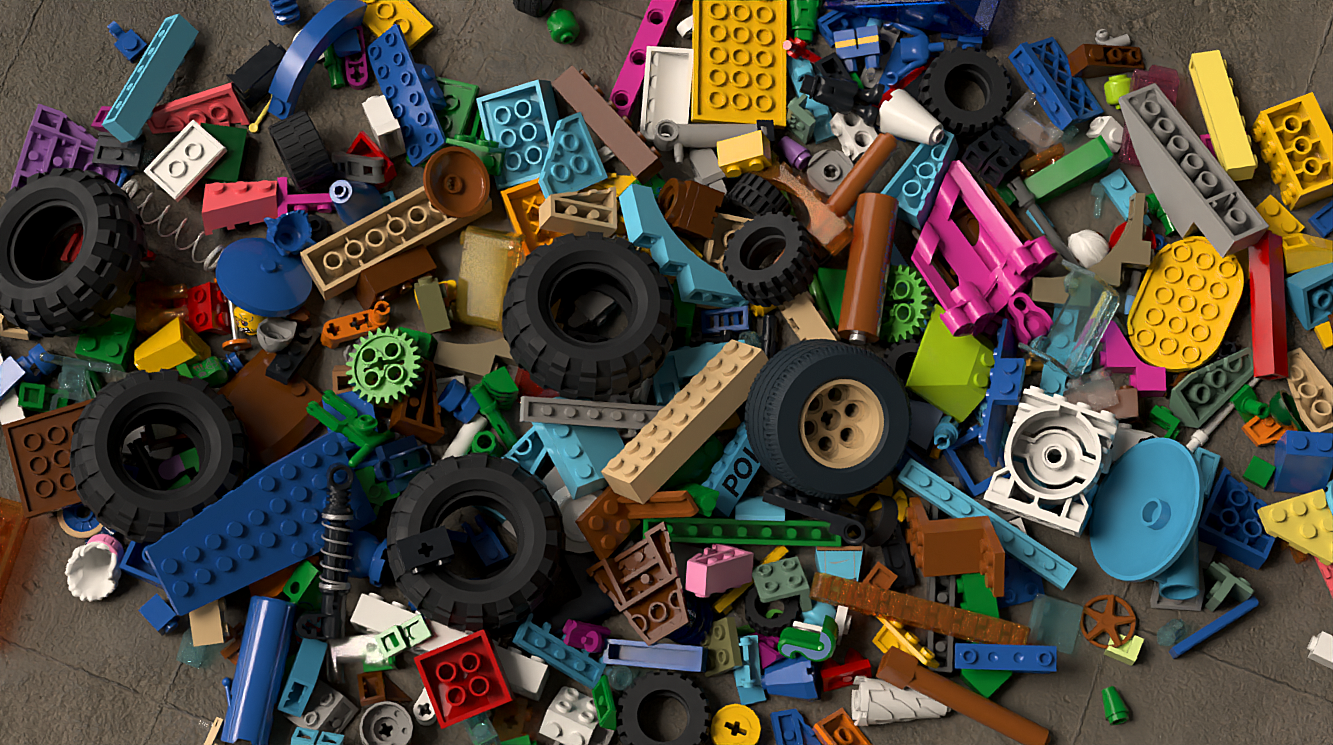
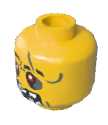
(247, 321)

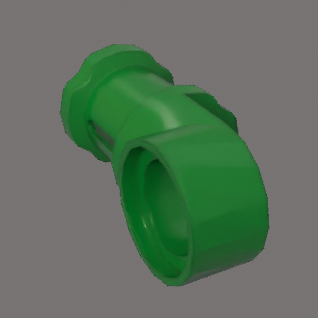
(1156, 209)

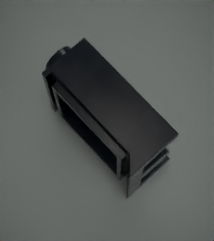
(256, 75)

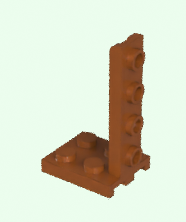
(614, 517)

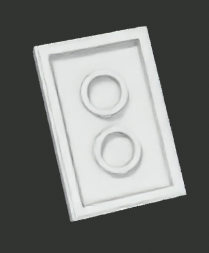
(185, 160)

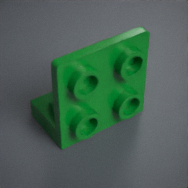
(486, 150)

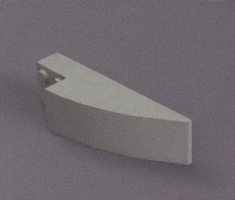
(1187, 176)

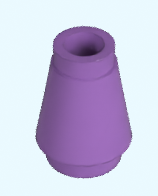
(795, 153)

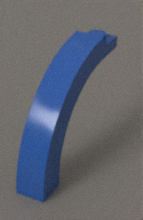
(306, 50)

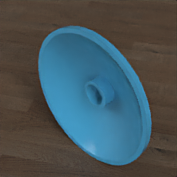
(1150, 518)

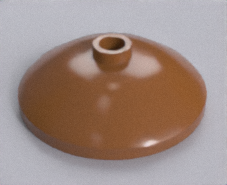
(467, 178)

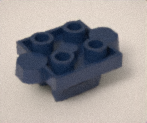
(401, 462)

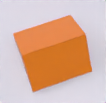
(839, 730)

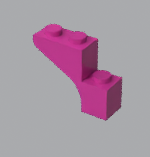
(1121, 359)

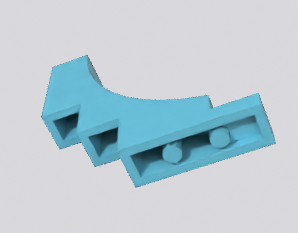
(695, 278)

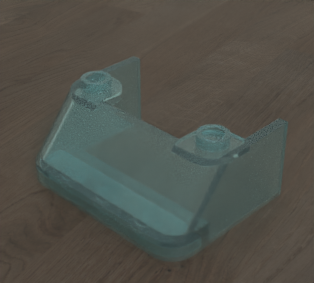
(1078, 325)

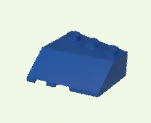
(1233, 522)

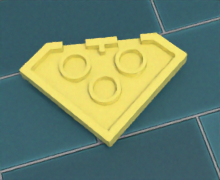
(1303, 523)

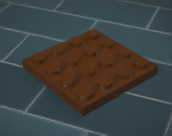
(40, 459)

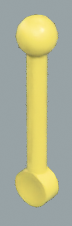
(254, 126)

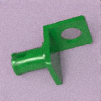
(1248, 404)

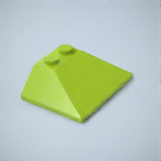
(950, 369)

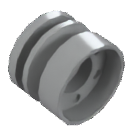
(388, 715)

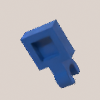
(128, 43)

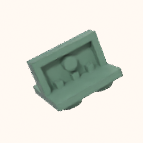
(1225, 584)

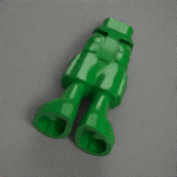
(804, 18)

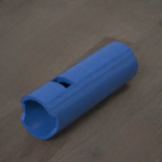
(259, 670)

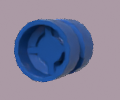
(35, 376)
(458, 400)

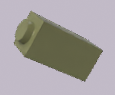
(432, 304)

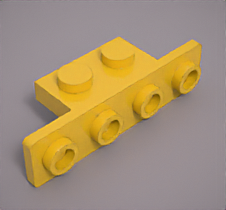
(895, 635)

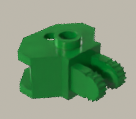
(376, 493)

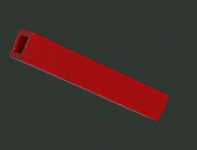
(1268, 308)

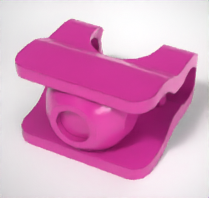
(1027, 321)

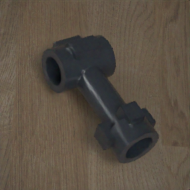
(725, 336)

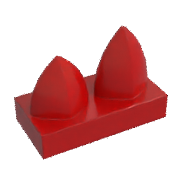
(838, 676)

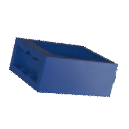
(972, 490)

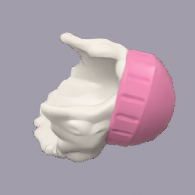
(95, 568)

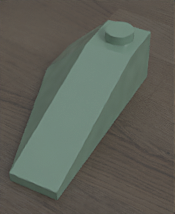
(1210, 387)

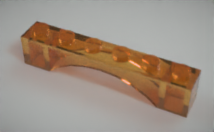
(826, 227)

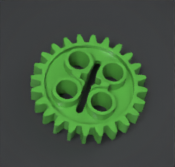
(899, 324)
(386, 387)

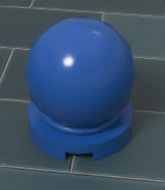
(367, 556)

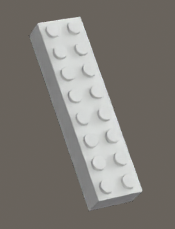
(374, 616)

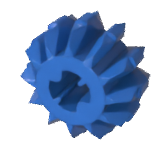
(285, 11)

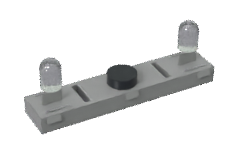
(888, 39)

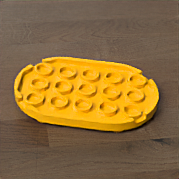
(1185, 305)

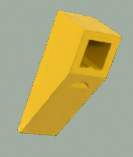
(1305, 252)

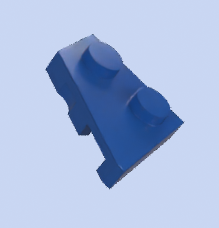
(791, 729)

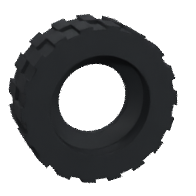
(769, 626)

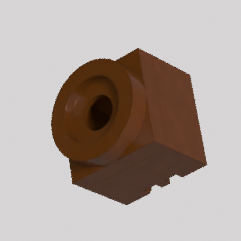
(689, 207)

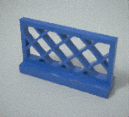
(1048, 90)

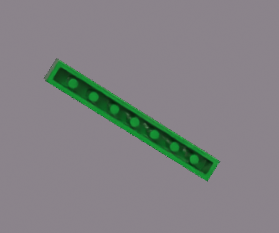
(731, 531)

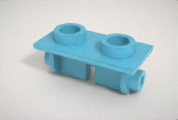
(749, 673)

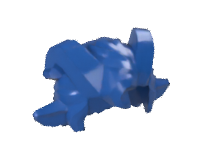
(290, 232)

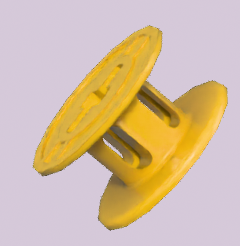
(735, 715)

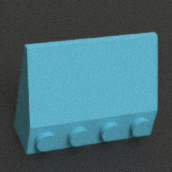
(524, 125)
(580, 453)

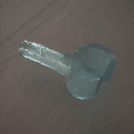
(1098, 191)

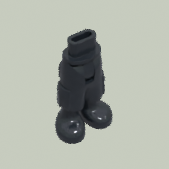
(839, 96)

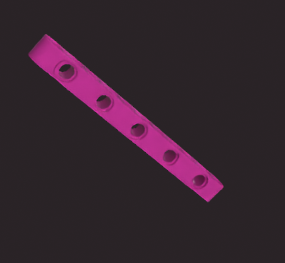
(631, 78)

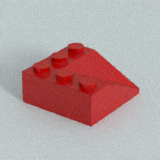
(464, 678)

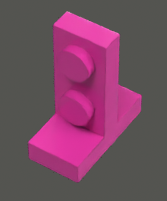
(307, 202)

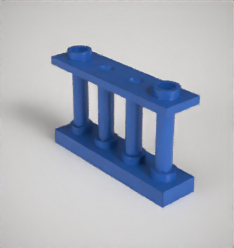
(1005, 657)

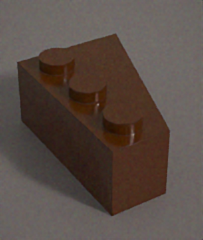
(420, 411)

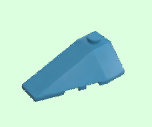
(1311, 295)

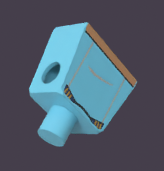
(839, 561)

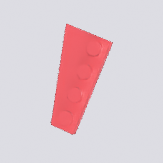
(212, 106)

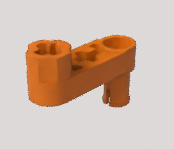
(342, 326)

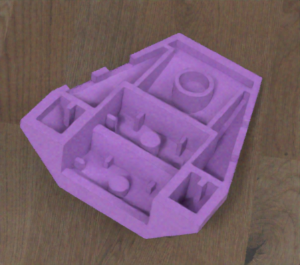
(56, 143)

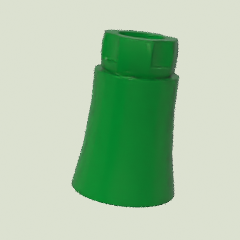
(487, 439)

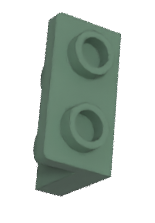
(800, 120)

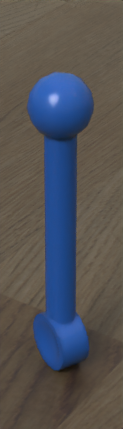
(227, 682)

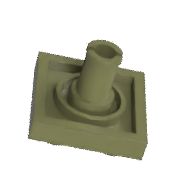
(722, 647)

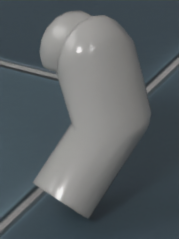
(1104, 38)

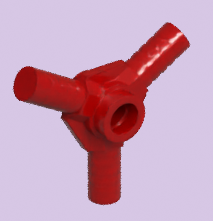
(797, 48)

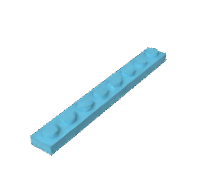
(1012, 539)

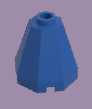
(793, 679)

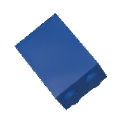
(1303, 461)

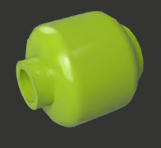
(1115, 88)

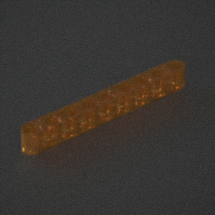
(916, 611)

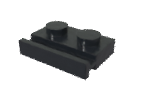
(113, 154)

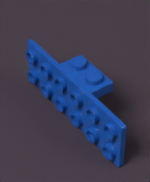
(410, 93)
(1005, 390)

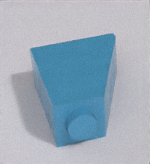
(302, 676)

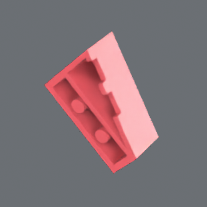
(238, 203)

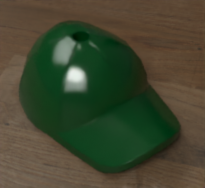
(1285, 411)

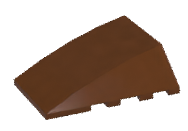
(646, 585)

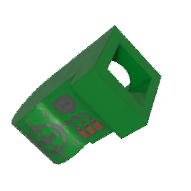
(209, 370)

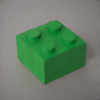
(109, 343)

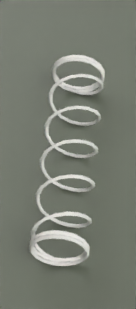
(127, 185)

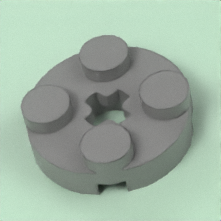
(831, 160)

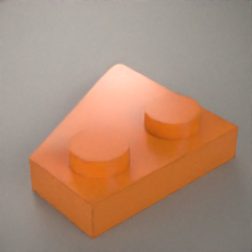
(1264, 431)

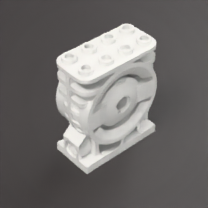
(1034, 414)

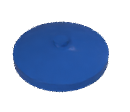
(262, 279)

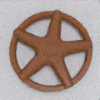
(1107, 621)

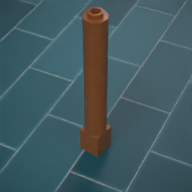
(860, 176)
(902, 670)

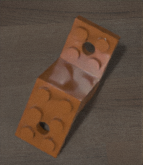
(955, 546)

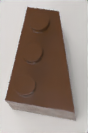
(393, 277)
(1131, 406)

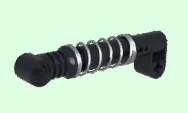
(335, 562)

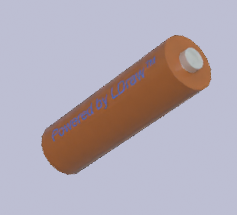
(868, 268)

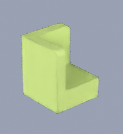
(1126, 653)

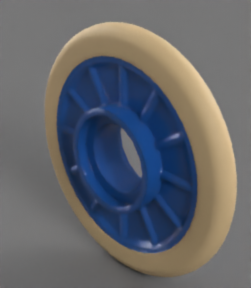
(78, 526)

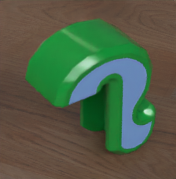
(809, 644)

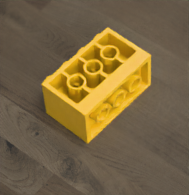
(1297, 149)

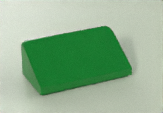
(604, 704)

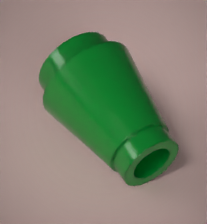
(1114, 707)

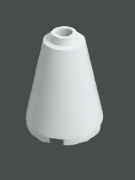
(908, 119)

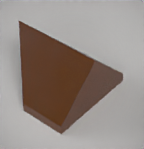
(377, 688)

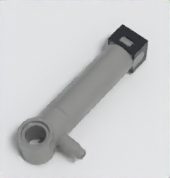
(704, 135)

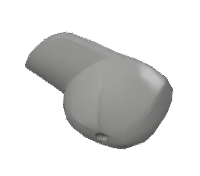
(275, 333)

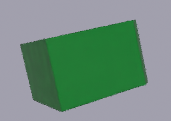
(984, 681)

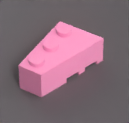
(718, 570)

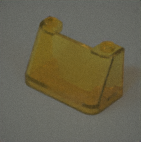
(484, 274)

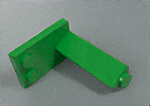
(695, 473)

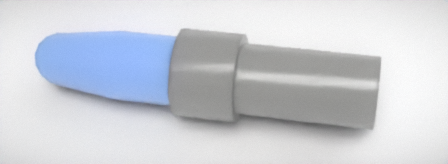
(1132, 290)

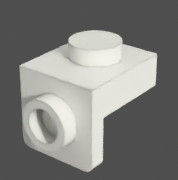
(1110, 131)

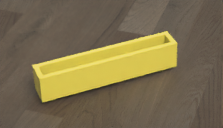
(1222, 115)

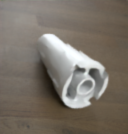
(884, 703)

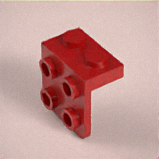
(207, 309)

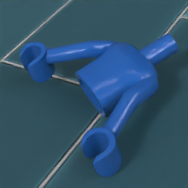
(913, 50)

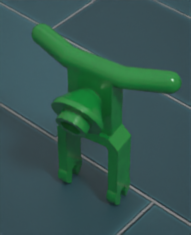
(357, 429)

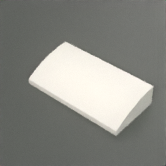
(666, 88)

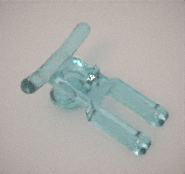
(72, 375)

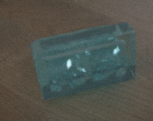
(1054, 623)

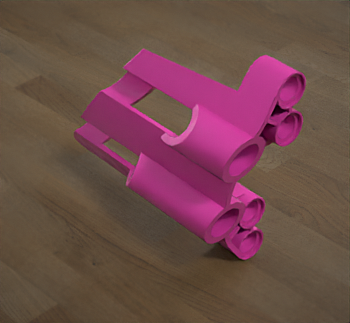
(985, 272)

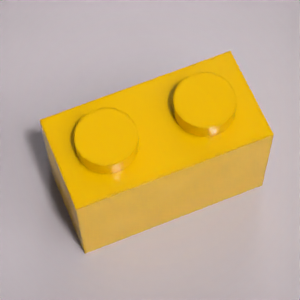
(744, 154)

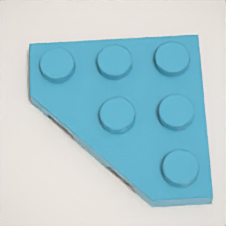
(571, 159)

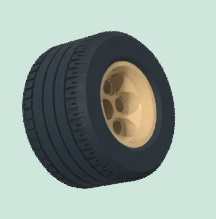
(875, 427)

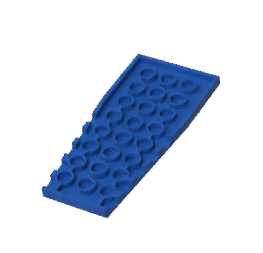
(255, 528)

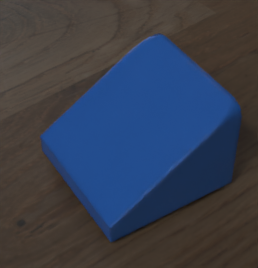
(347, 43)

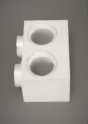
(850, 134)

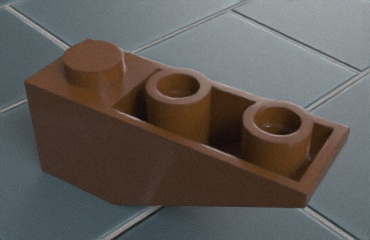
(1104, 60)

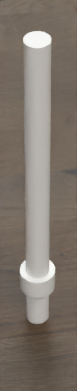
(1201, 436)

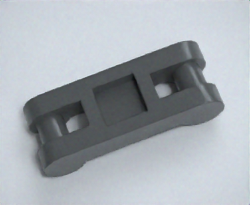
(357, 167)

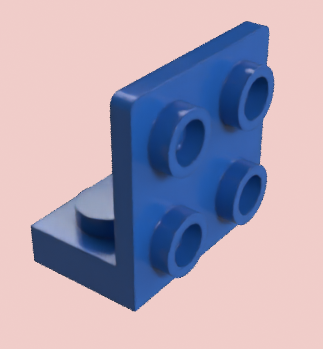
(1019, 583)

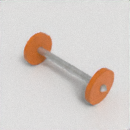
(235, 344)

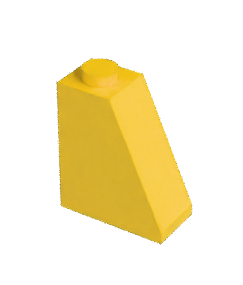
(171, 347)

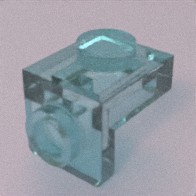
(188, 653)

